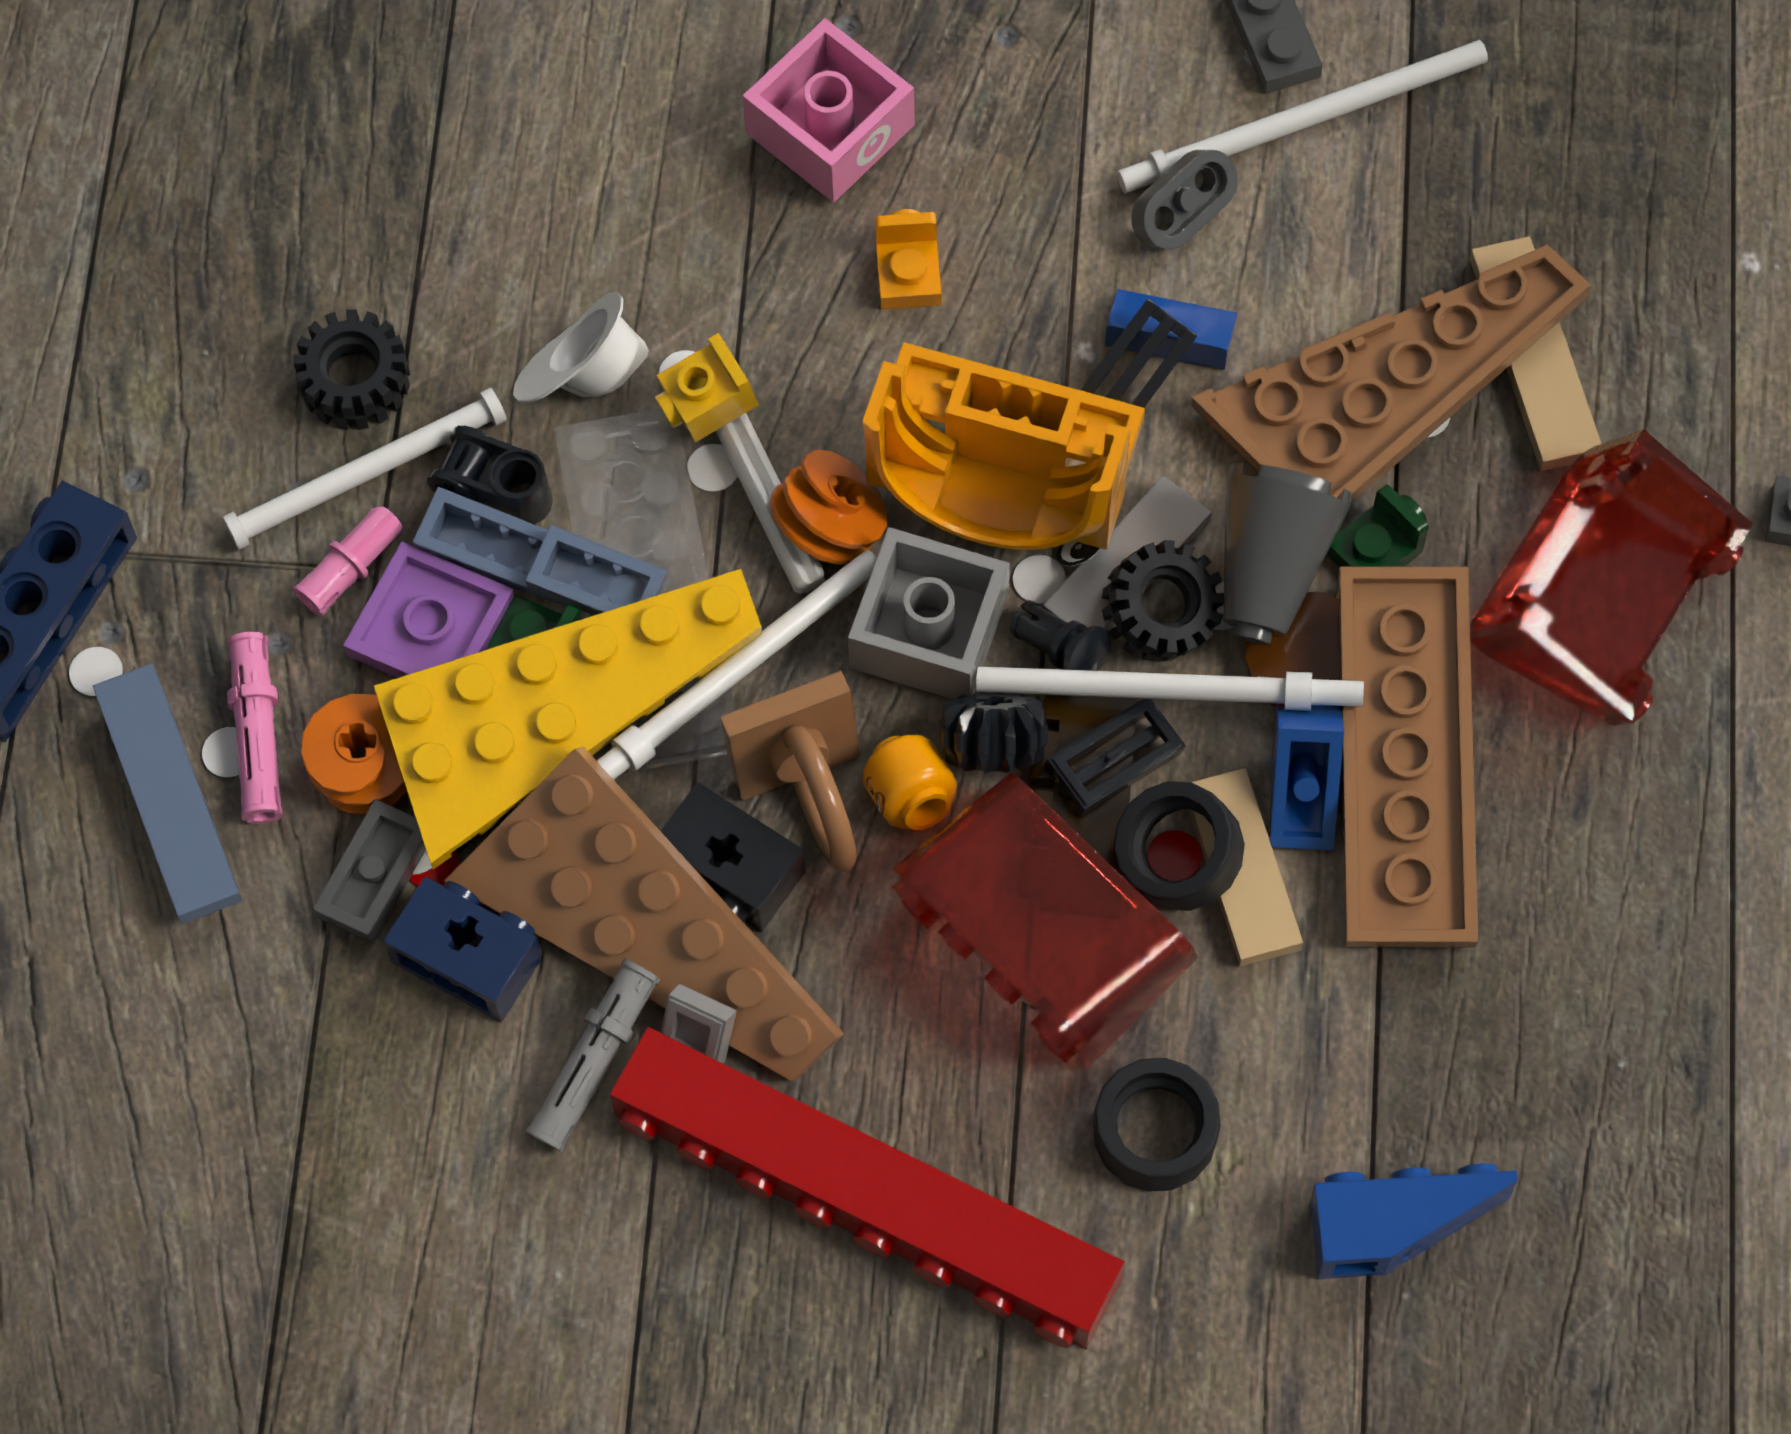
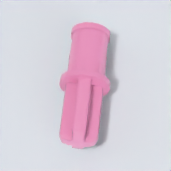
(348, 560)

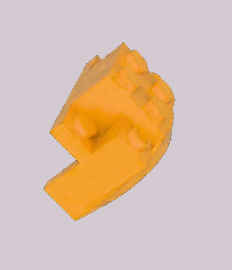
(1005, 451)

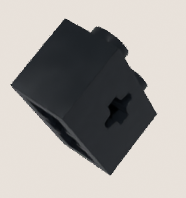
(767, 862)

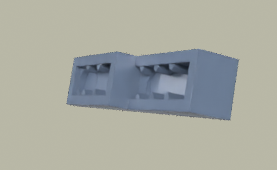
(534, 559)
(167, 793)

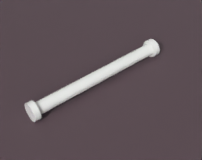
(362, 469)

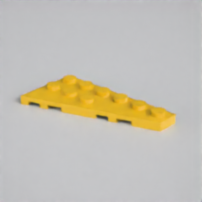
(502, 719)

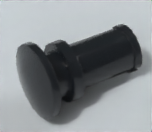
(1066, 643)

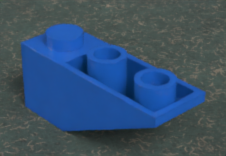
(1385, 1222)

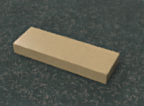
(1257, 902)

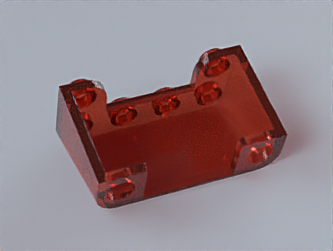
(1044, 919)

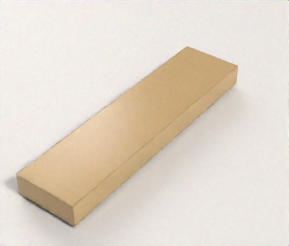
(1545, 381)

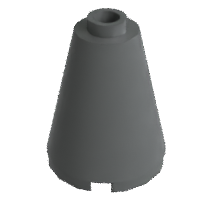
(1274, 546)

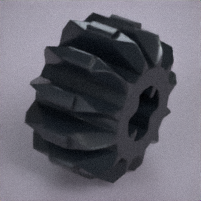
(993, 732)

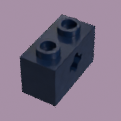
(480, 976)

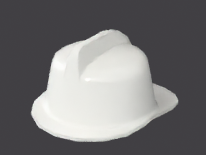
(587, 357)

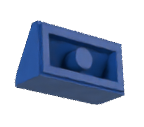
(1211, 325)

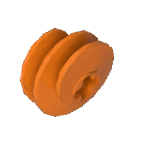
(829, 508)
(331, 755)

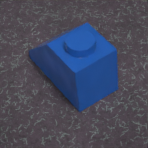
(1305, 777)

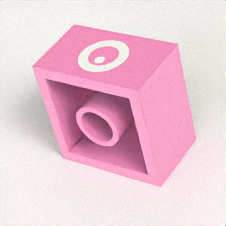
(829, 110)

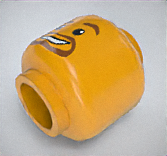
(909, 782)

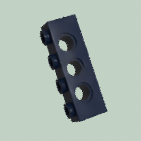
(67, 590)

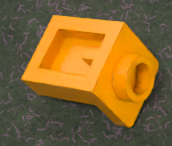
(907, 259)

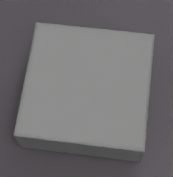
(698, 1022)

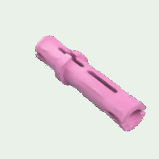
(253, 704)

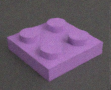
(426, 614)

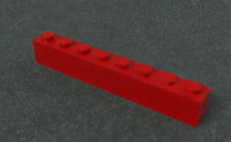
(867, 1189)

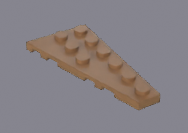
(1389, 383)
(614, 888)

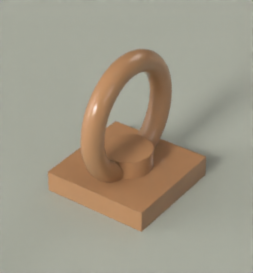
(797, 741)

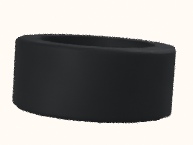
(1146, 812)
(1173, 1077)

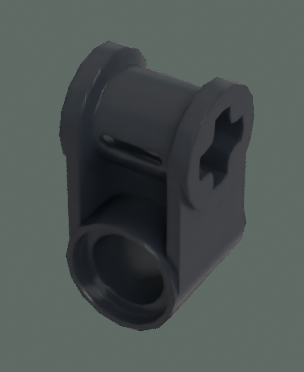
(488, 469)

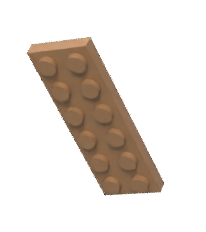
(1408, 758)

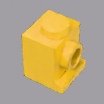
(719, 402)

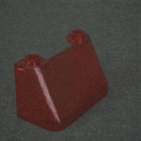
(1607, 575)

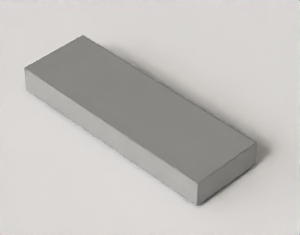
(1159, 516)

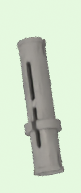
(606, 1032)

